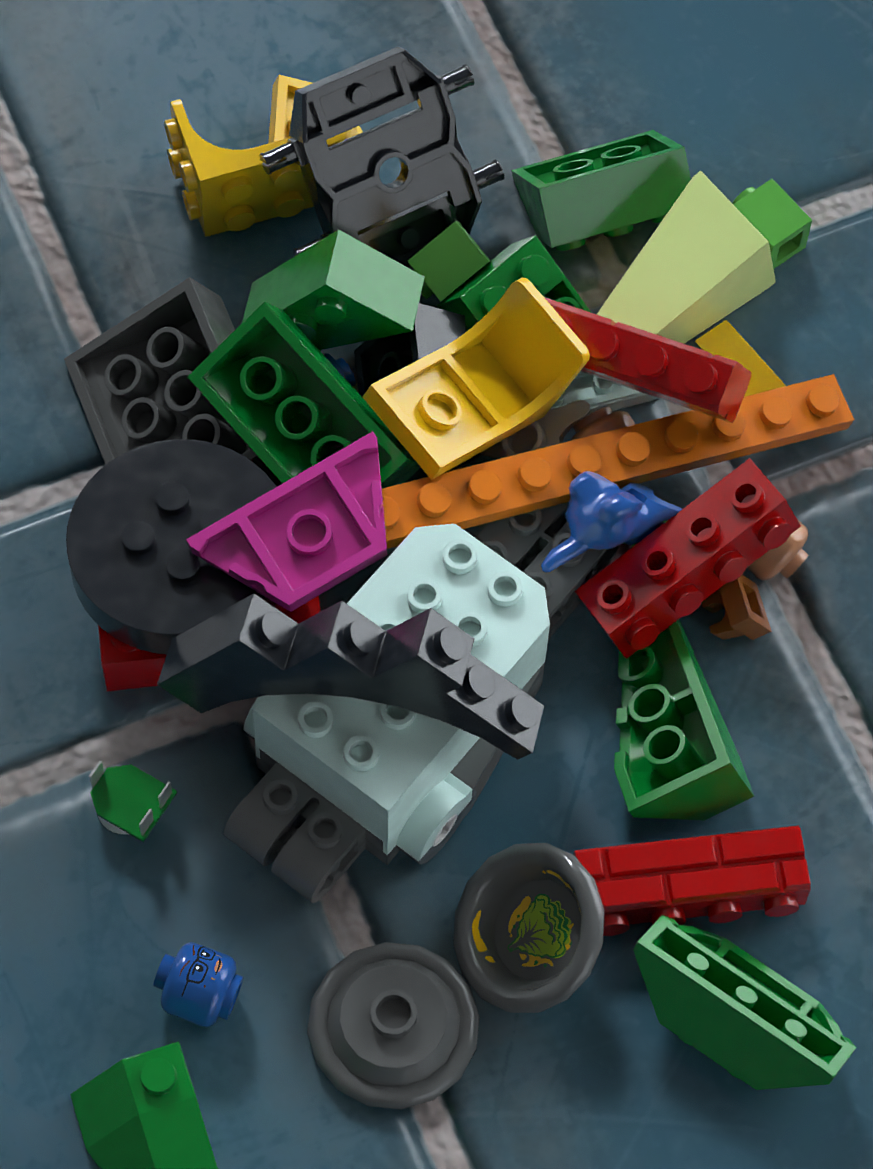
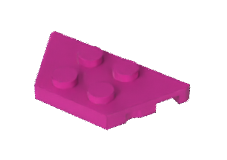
(305, 530)

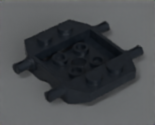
(344, 179)

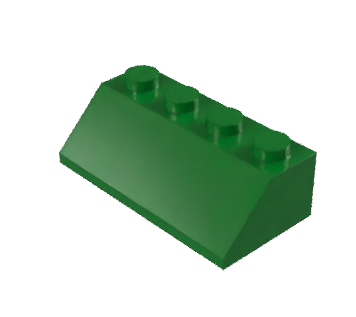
(291, 399)

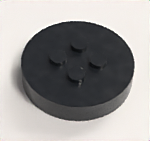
(132, 534)

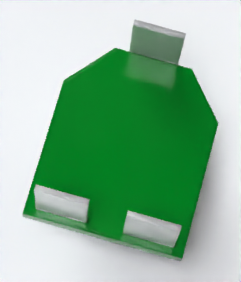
(129, 799)

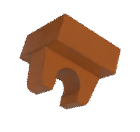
(743, 610)

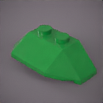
(738, 1009)

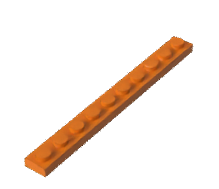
(621, 455)

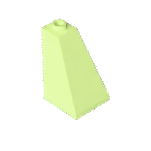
(693, 267)

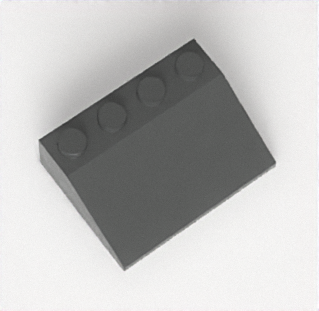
(138, 374)

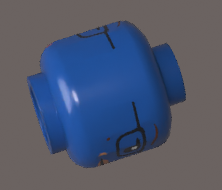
(198, 984)

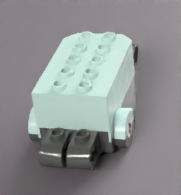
(386, 777)

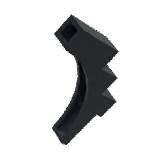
(341, 653)

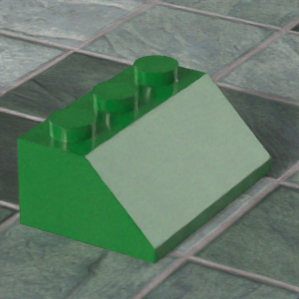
(603, 188)

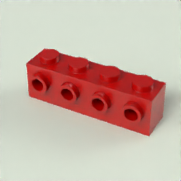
(688, 558)

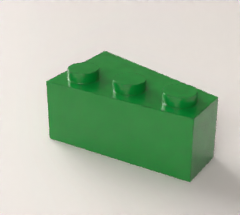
(341, 292)

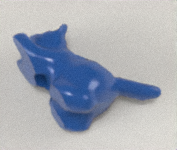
(606, 517)

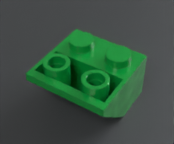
(519, 260)

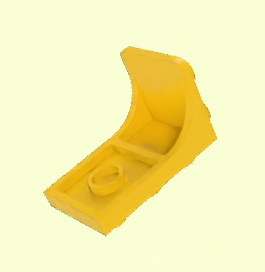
(230, 186)
(482, 383)

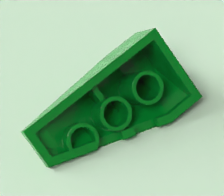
(672, 737)
(144, 1114)

